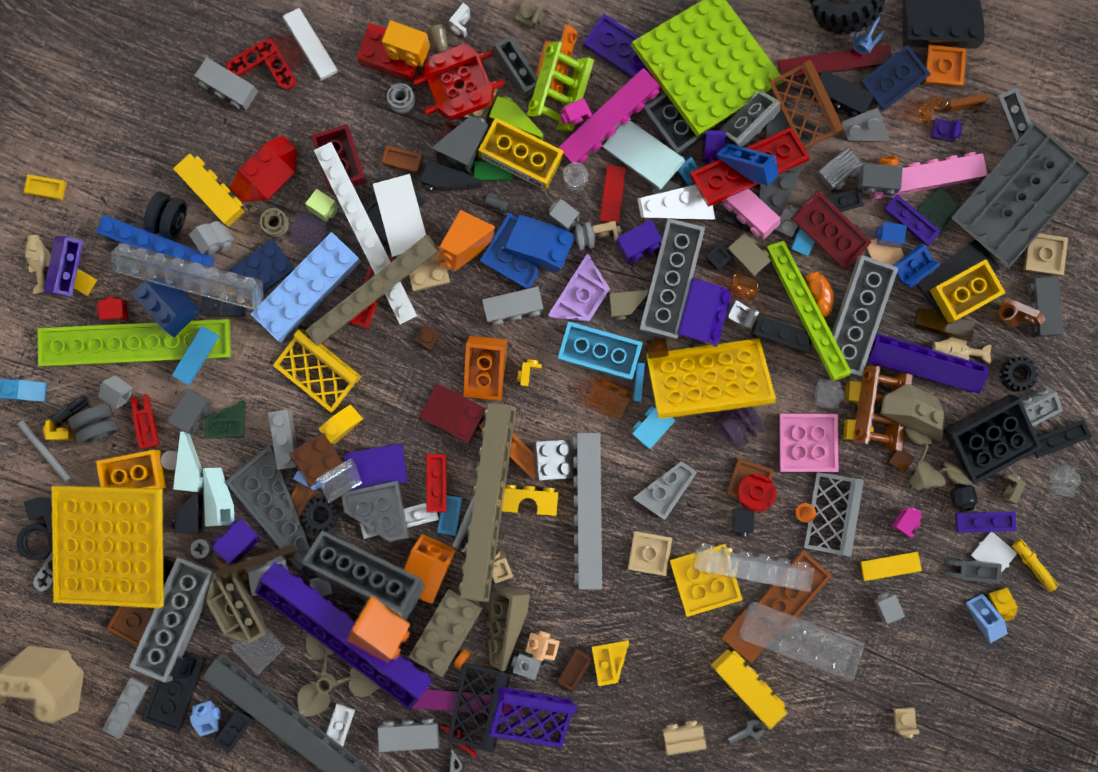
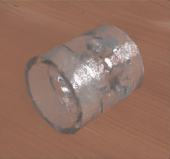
(575, 177)

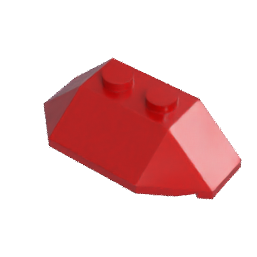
(266, 171)

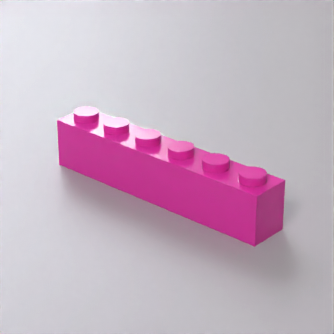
(610, 117)

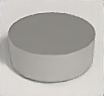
(169, 460)

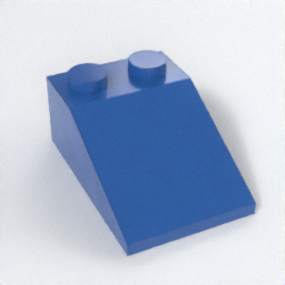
(540, 243)

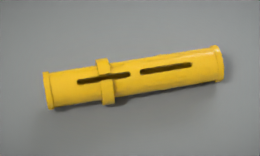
(1029, 558)

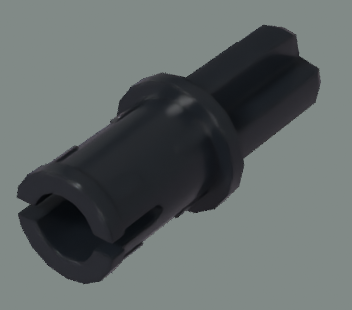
(70, 410)

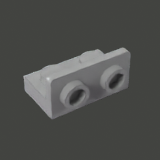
(1041, 404)

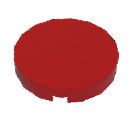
(756, 493)

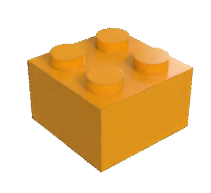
(406, 44)

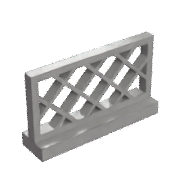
(850, 518)

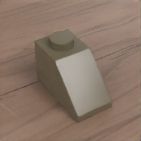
(625, 303)

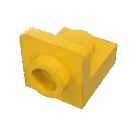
(56, 434)

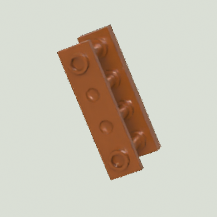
(894, 430)

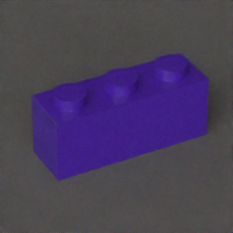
(63, 266)

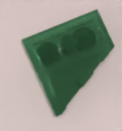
(227, 423)

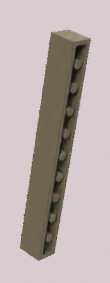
(488, 502)

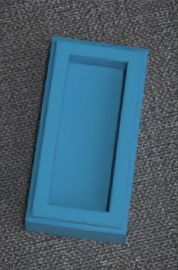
(638, 383)
(449, 521)

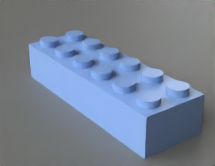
(306, 287)

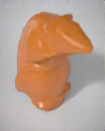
(821, 292)

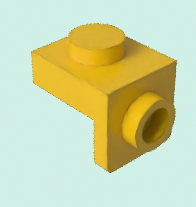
(523, 376)
(1004, 603)

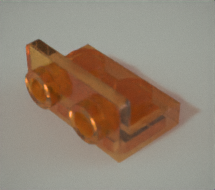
(609, 397)

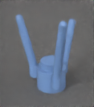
(864, 43)

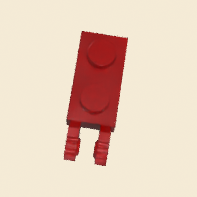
(144, 423)

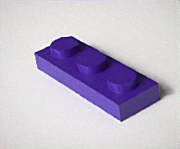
(915, 222)
(985, 522)

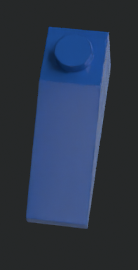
(750, 163)

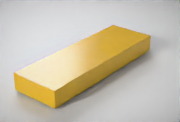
(890, 566)

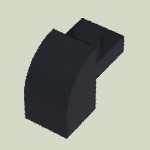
(40, 508)

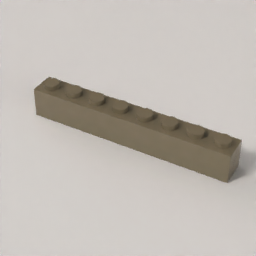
(372, 290)

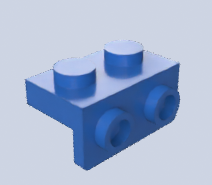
(915, 266)

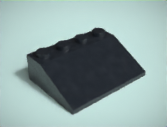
(943, 23)
(993, 438)

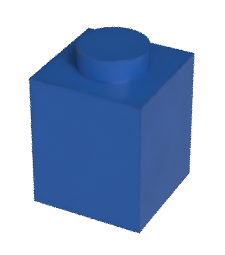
(891, 234)

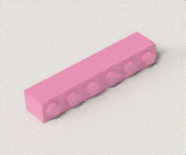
(940, 174)

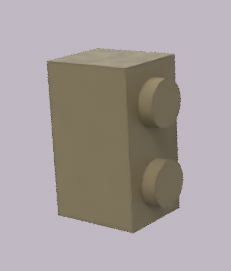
(749, 255)

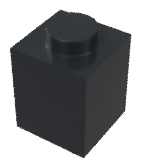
(742, 522)

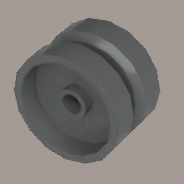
(93, 424)

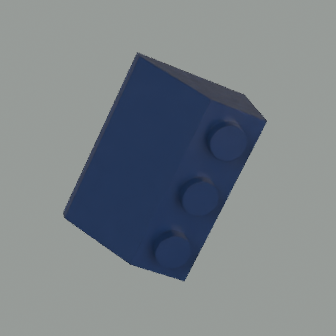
(167, 306)

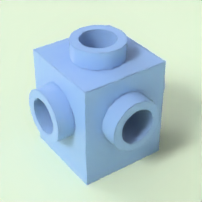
(205, 718)

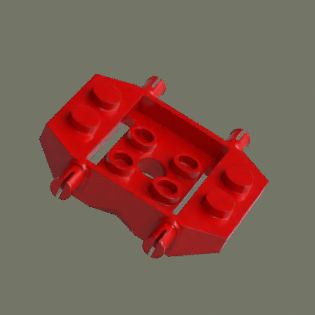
(477, 89)

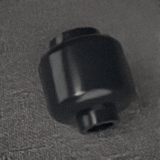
(963, 497)

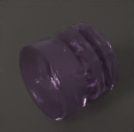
(738, 424)

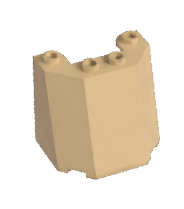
(47, 677)

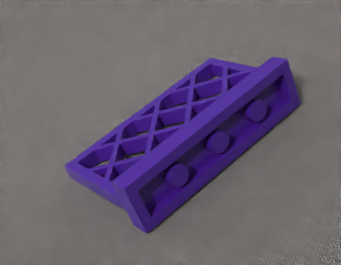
(539, 702)

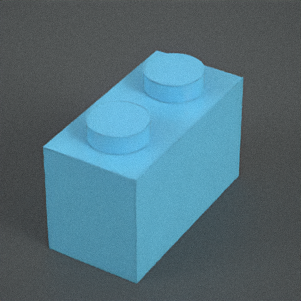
(651, 428)

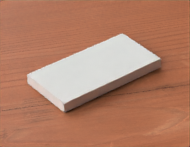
(399, 213)

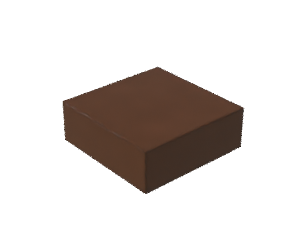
(901, 460)

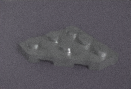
(379, 510)

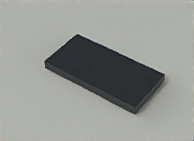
(959, 262)
(172, 699)

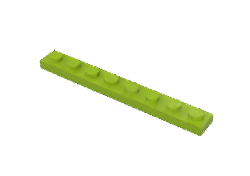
(808, 311)

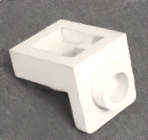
(460, 17)

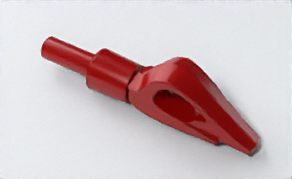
(463, 747)

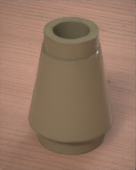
(438, 37)

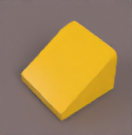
(84, 282)

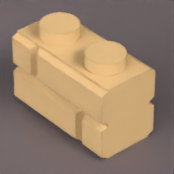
(684, 738)

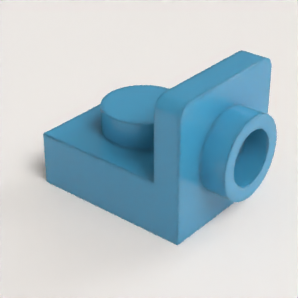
(686, 168)

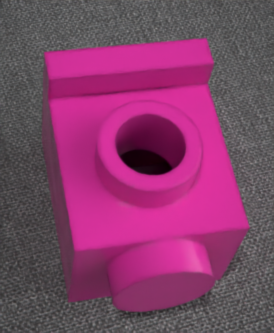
(575, 112)
(907, 521)

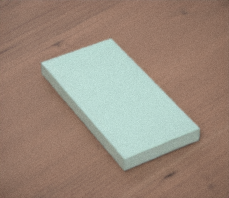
(644, 154)

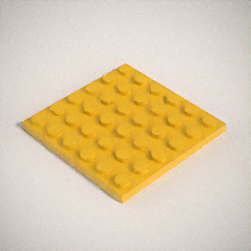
(107, 546)

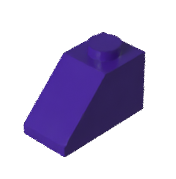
(712, 144)

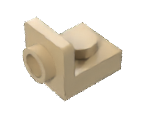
(605, 229)
(501, 567)
(905, 722)

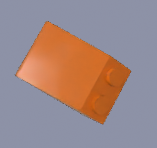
(484, 367)

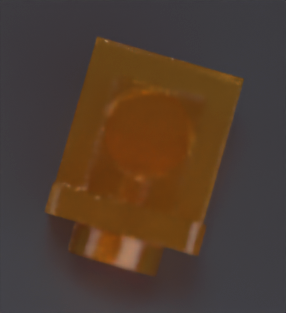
(927, 109)

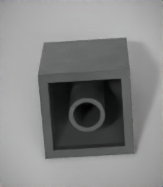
(462, 144)

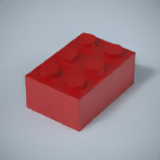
(374, 56)

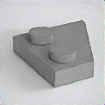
(866, 127)

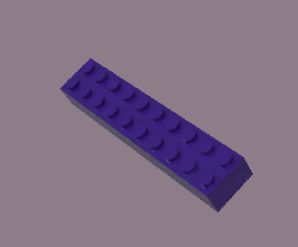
(332, 629)

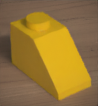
(341, 424)

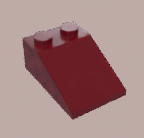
(453, 413)

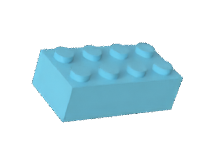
(599, 351)

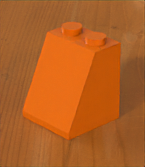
(464, 241)
(430, 563)
(379, 631)

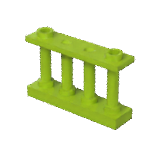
(577, 84)

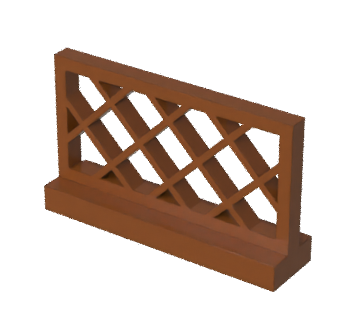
(821, 96)

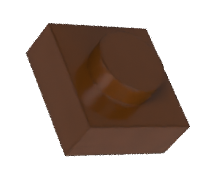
(428, 337)
(657, 348)

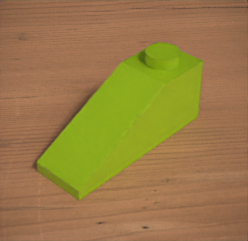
(509, 112)

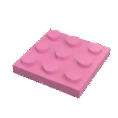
(808, 443)

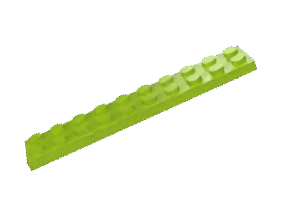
(125, 343)

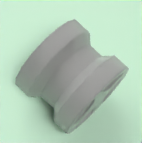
(205, 548)

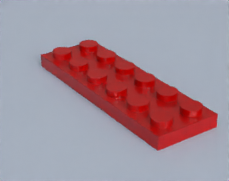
(720, 181)

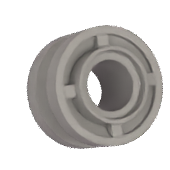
(405, 105)
(584, 236)

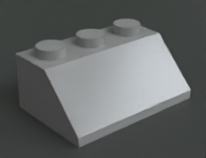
(751, 119)

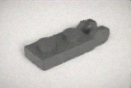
(975, 570)

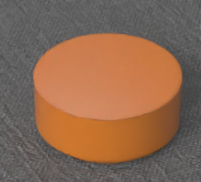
(889, 160)
(805, 512)
(461, 659)

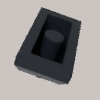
(217, 308)
(189, 516)

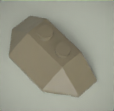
(915, 410)
(235, 610)

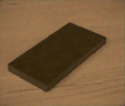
(255, 563)

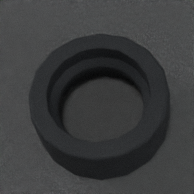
(22, 542)

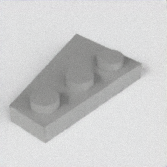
(666, 491)

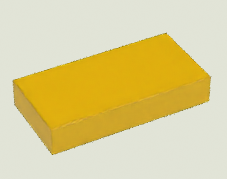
(45, 187)

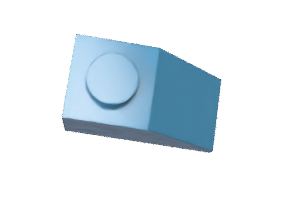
(22, 390)

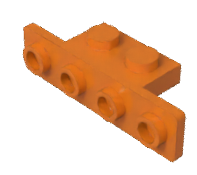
(568, 40)

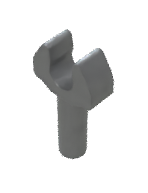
(747, 732)

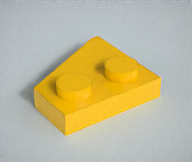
(609, 661)

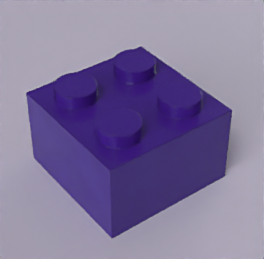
(639, 242)
(236, 542)

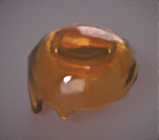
(744, 287)

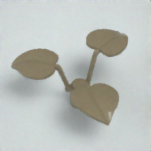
(925, 474)
(315, 697)

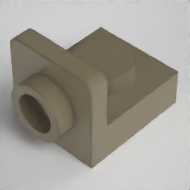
(530, 15)
(1013, 491)

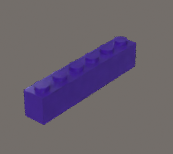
(928, 363)

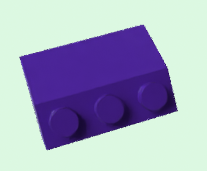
(704, 312)

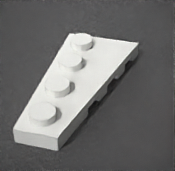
(676, 203)

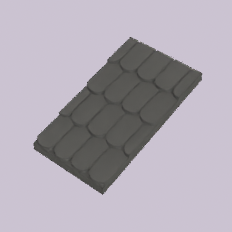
(1021, 194)

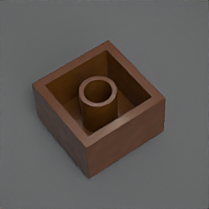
(315, 459)

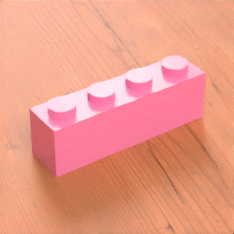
(753, 212)

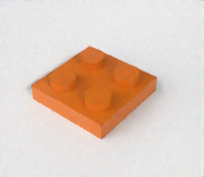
(945, 65)

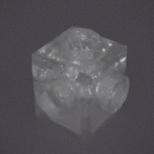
(828, 394)
(1064, 480)

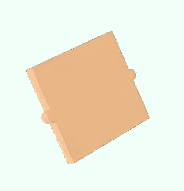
(884, 253)

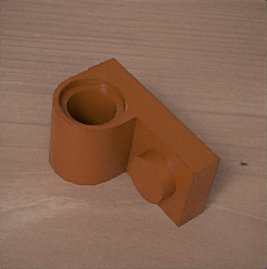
(1020, 312)

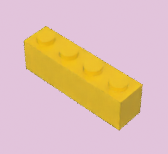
(209, 190)

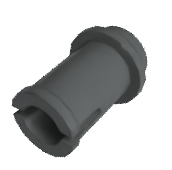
(496, 203)

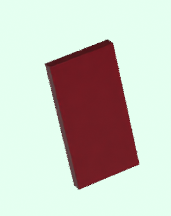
(831, 230)

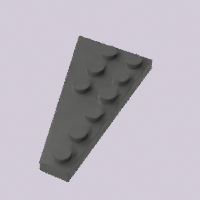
(780, 189)
(270, 502)

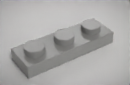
(125, 707)

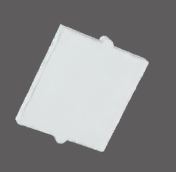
(994, 550)

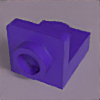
(946, 130)

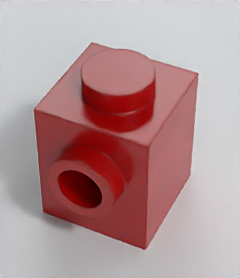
(112, 309)

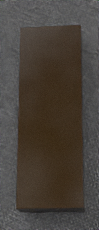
(937, 323)

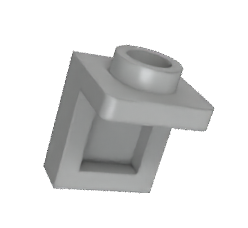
(786, 225)
(741, 314)

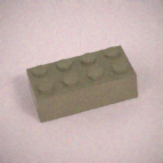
(445, 632)

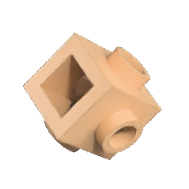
(542, 646)

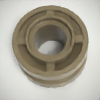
(268, 216)

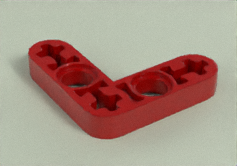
(267, 57)

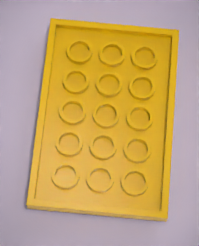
(710, 379)

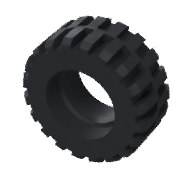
(846, 17)

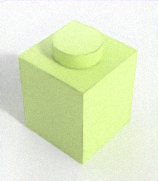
(321, 205)

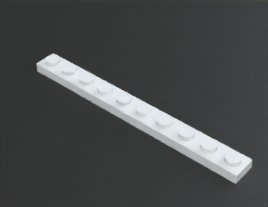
(362, 227)

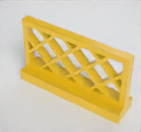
(325, 356)

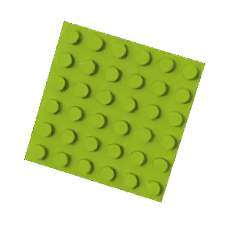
(706, 63)

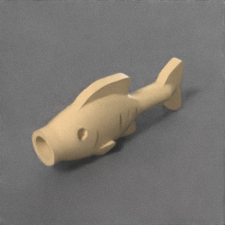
(37, 258)
(958, 348)

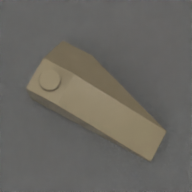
(507, 614)

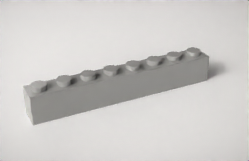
(589, 511)

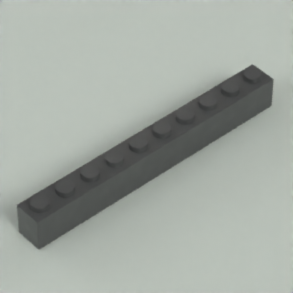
(281, 718)

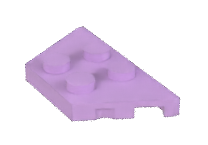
(582, 294)

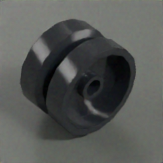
(165, 215)

